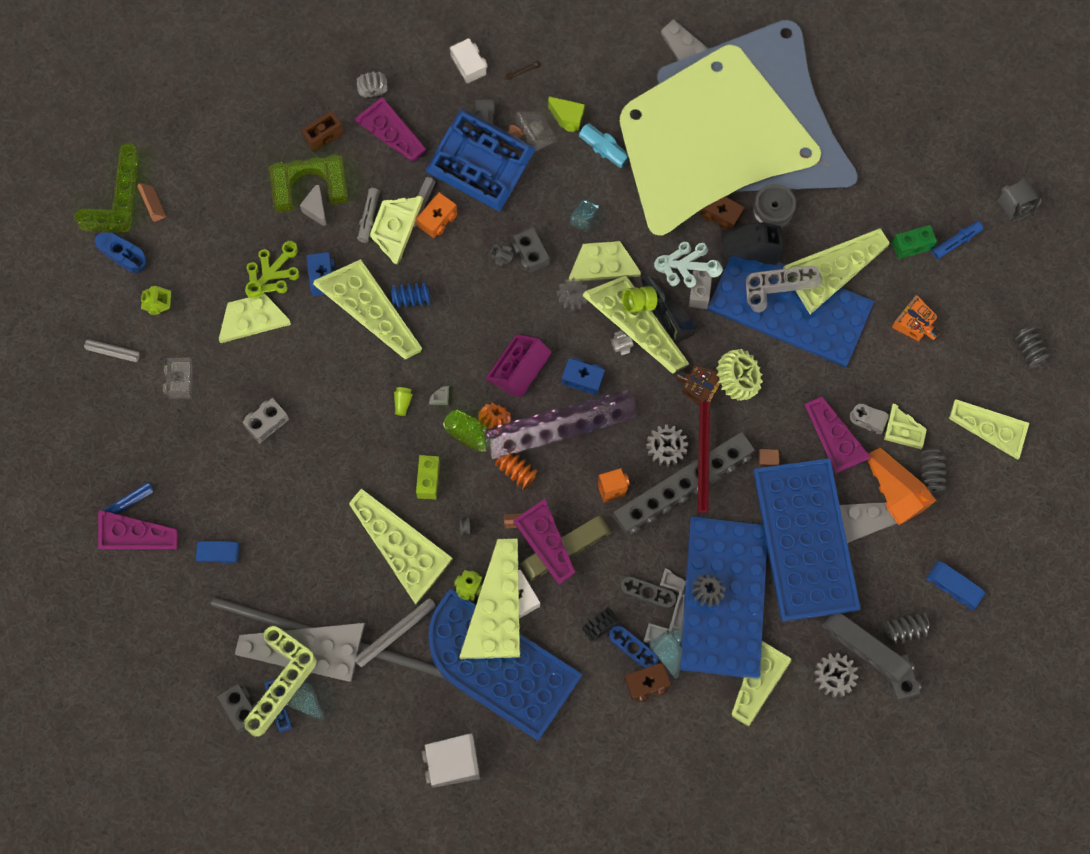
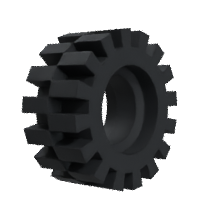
(600, 624)

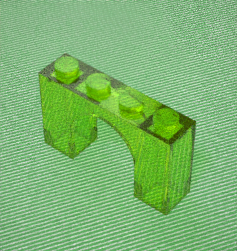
(285, 174)

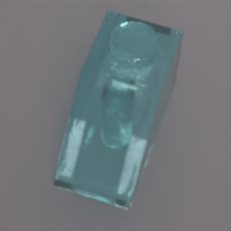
(668, 651)
(306, 702)

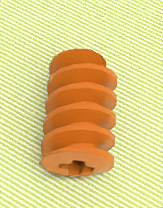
(517, 470)

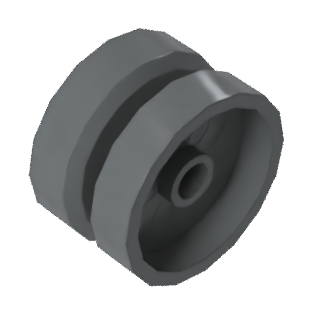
(774, 205)

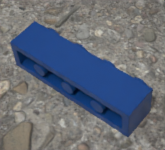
(282, 720)

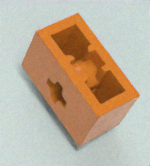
(438, 206)
(613, 485)

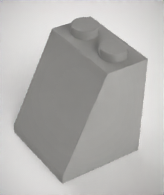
(451, 761)

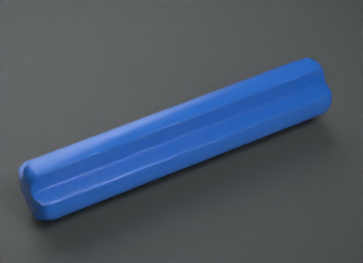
(130, 499)

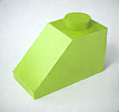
(567, 113)

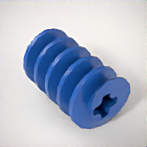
(410, 295)

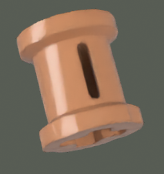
(515, 131)

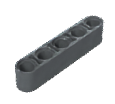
(867, 647)

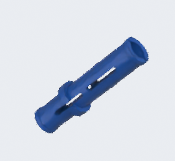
(963, 236)

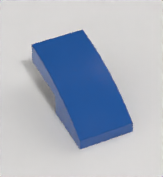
(217, 552)

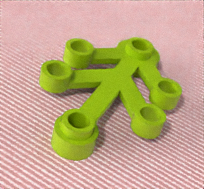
(271, 273)

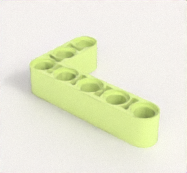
(290, 686)

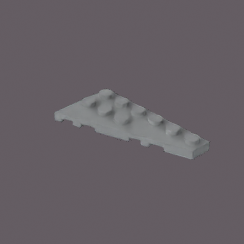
(865, 519)
(331, 645)

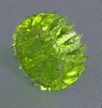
(465, 430)

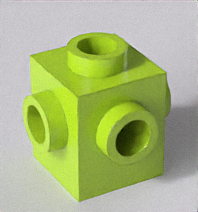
(156, 300)
(468, 585)

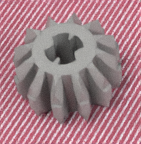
(371, 84)

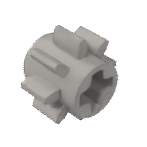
(621, 343)

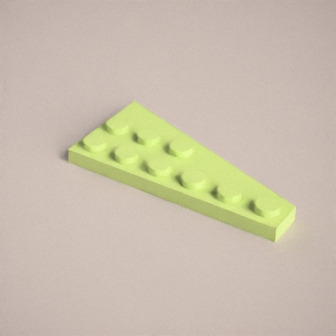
(838, 266)
(363, 299)
(640, 326)
(496, 615)

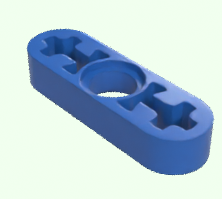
(625, 634)

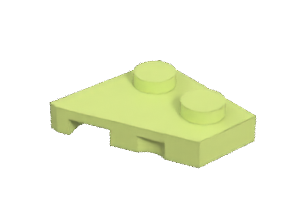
(904, 430)

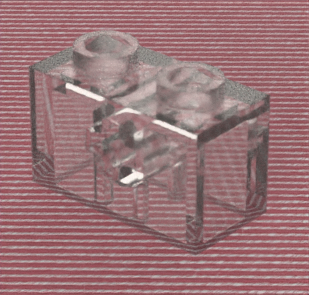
(183, 387)

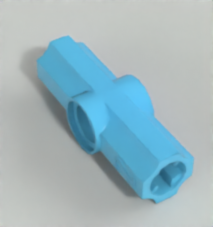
(605, 145)

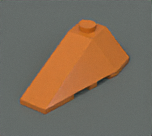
(903, 491)

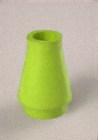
(402, 400)

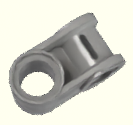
(871, 418)

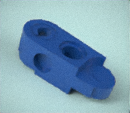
(109, 243)

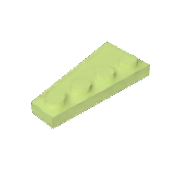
(997, 429)

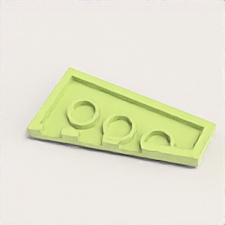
(756, 691)

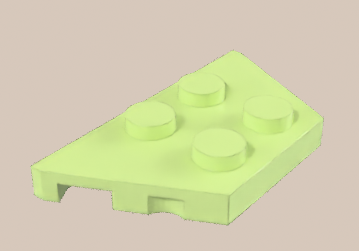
(395, 225)
(603, 261)
(251, 317)

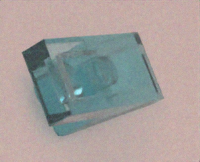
(583, 215)

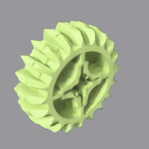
(739, 374)

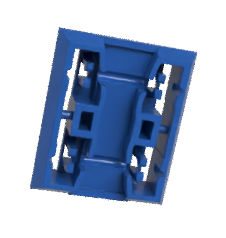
(480, 160)

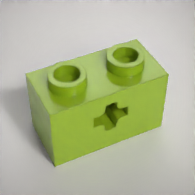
(427, 477)

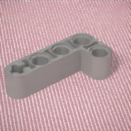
(783, 285)

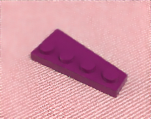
(390, 129)
(835, 437)

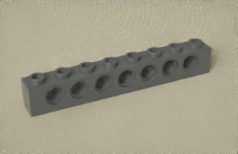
(623, 517)

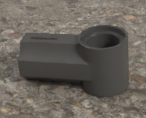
(485, 111)

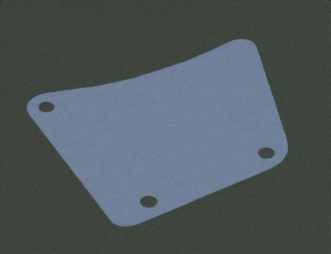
(786, 71)

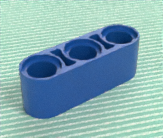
(956, 584)

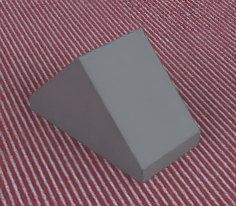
(313, 206)

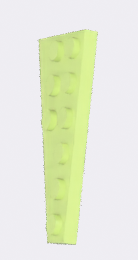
(407, 552)

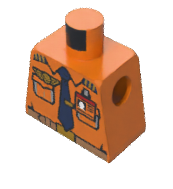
(917, 320)

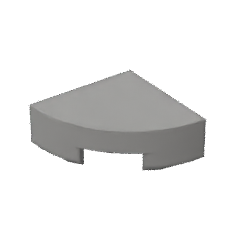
(440, 397)

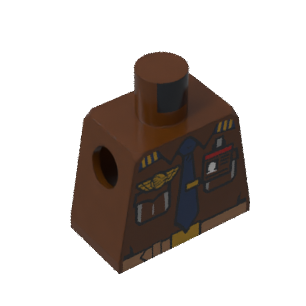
(700, 384)

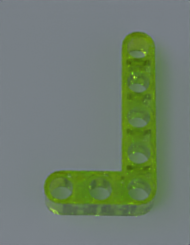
(120, 196)

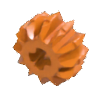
(493, 416)

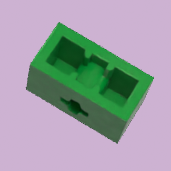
(914, 242)

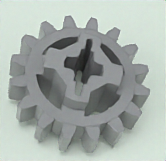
(672, 437)
(838, 683)

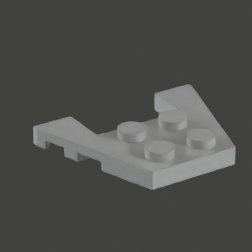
(676, 584)

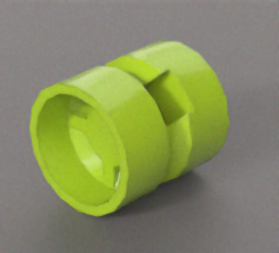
(639, 299)

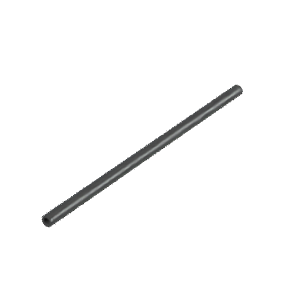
(291, 625)

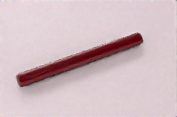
(703, 458)

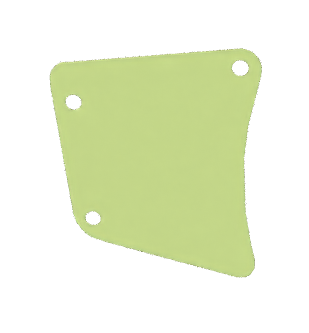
(709, 137)

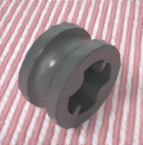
(465, 526)

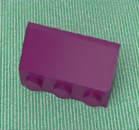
(519, 365)

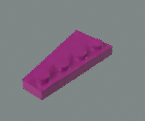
(130, 533)
(543, 537)

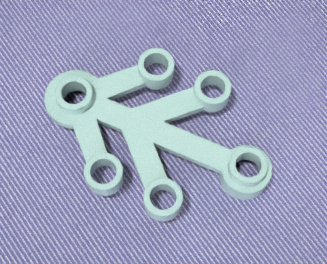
(665, 263)

